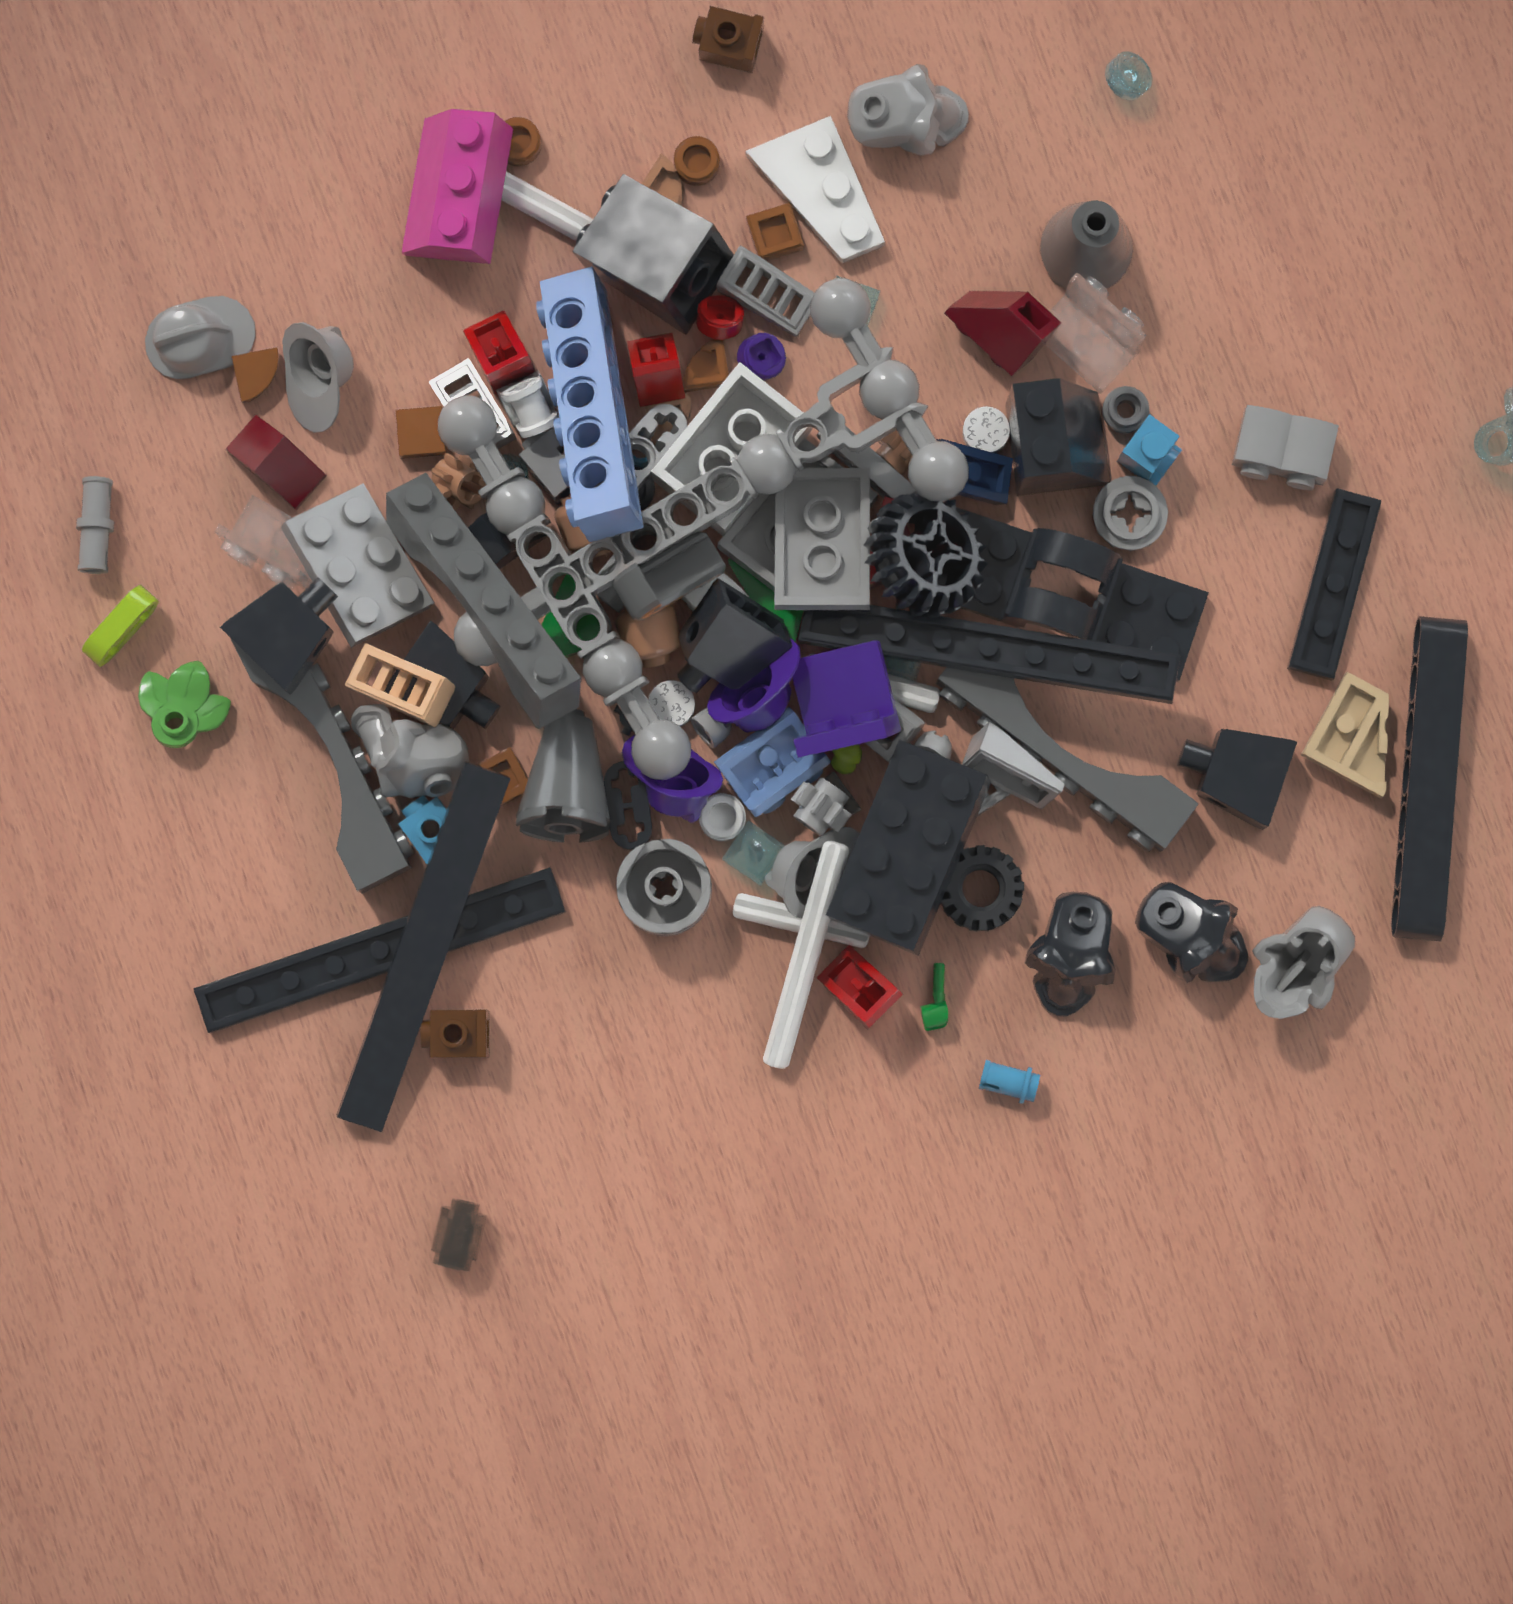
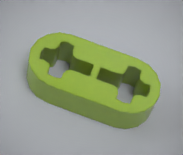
(120, 625)

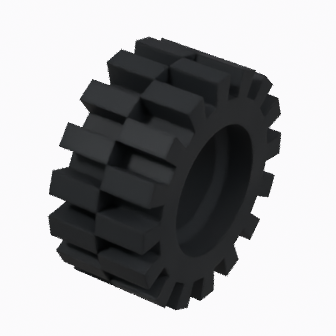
(1009, 895)

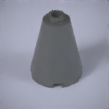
(1086, 241)
(566, 784)

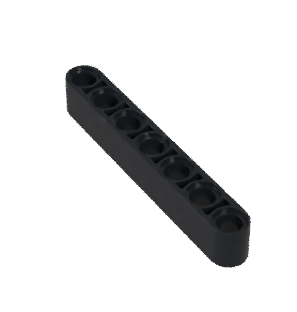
(1429, 778)

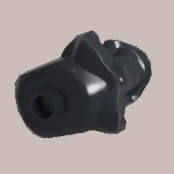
(1193, 933)
(1072, 953)

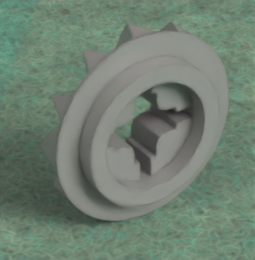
(1145, 498)

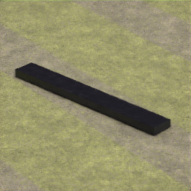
(999, 651)
(423, 946)
(369, 953)

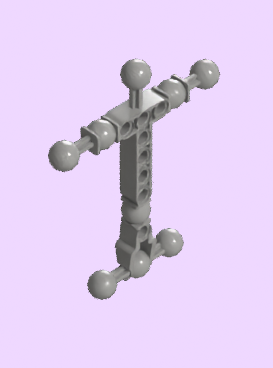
(762, 467)

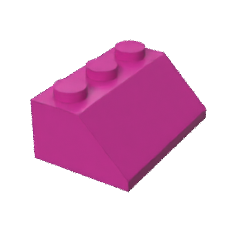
(458, 186)

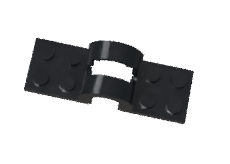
(1131, 610)

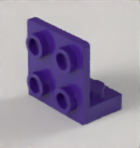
(844, 698)

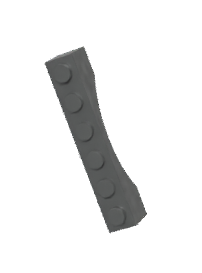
(525, 652)
(1144, 804)
(366, 838)

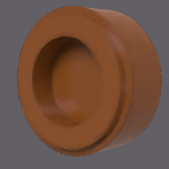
(524, 143)
(697, 160)

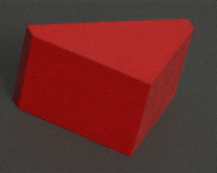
(499, 350)
(656, 369)
(859, 986)

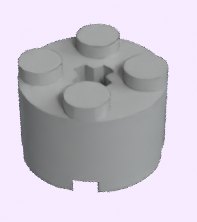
(657, 861)

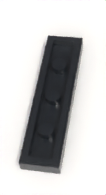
(1334, 584)

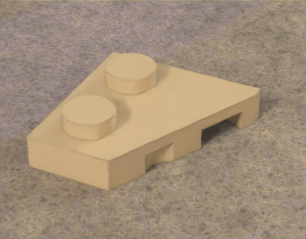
(1353, 735)

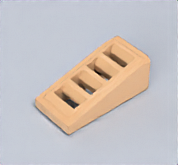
(427, 697)

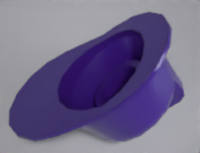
(759, 700)
(683, 794)

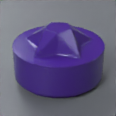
(762, 355)

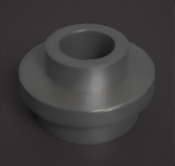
(1125, 395)

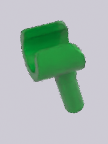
(936, 1014)

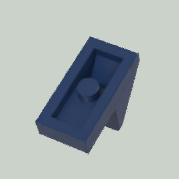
(987, 475)

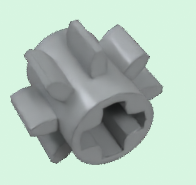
(821, 807)

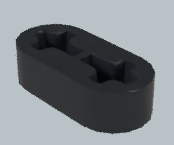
(616, 808)

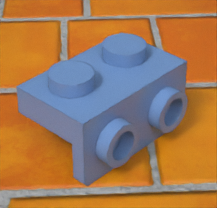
(767, 765)

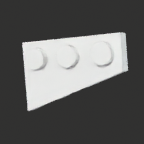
(820, 183)

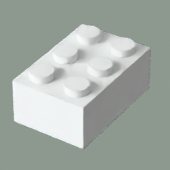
(730, 418)

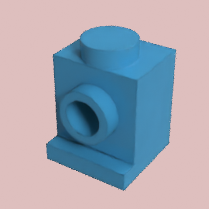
(1150, 450)
(416, 816)

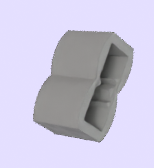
(1284, 447)

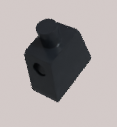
(284, 631)
(729, 639)
(438, 654)
(1241, 772)

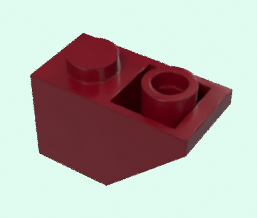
(1005, 325)

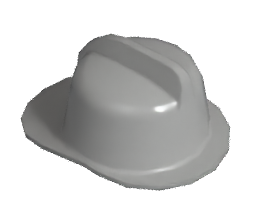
(199, 337)
(315, 370)
(797, 864)

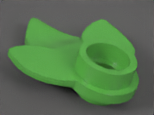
(183, 697)

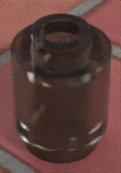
(458, 1234)

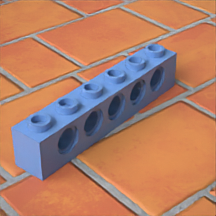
(615, 504)

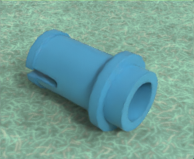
(1010, 1081)

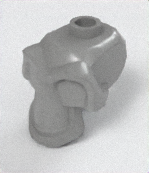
(906, 112)
(408, 755)
(1301, 963)

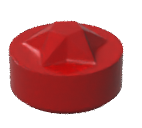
(719, 317)

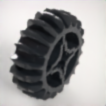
(913, 563)

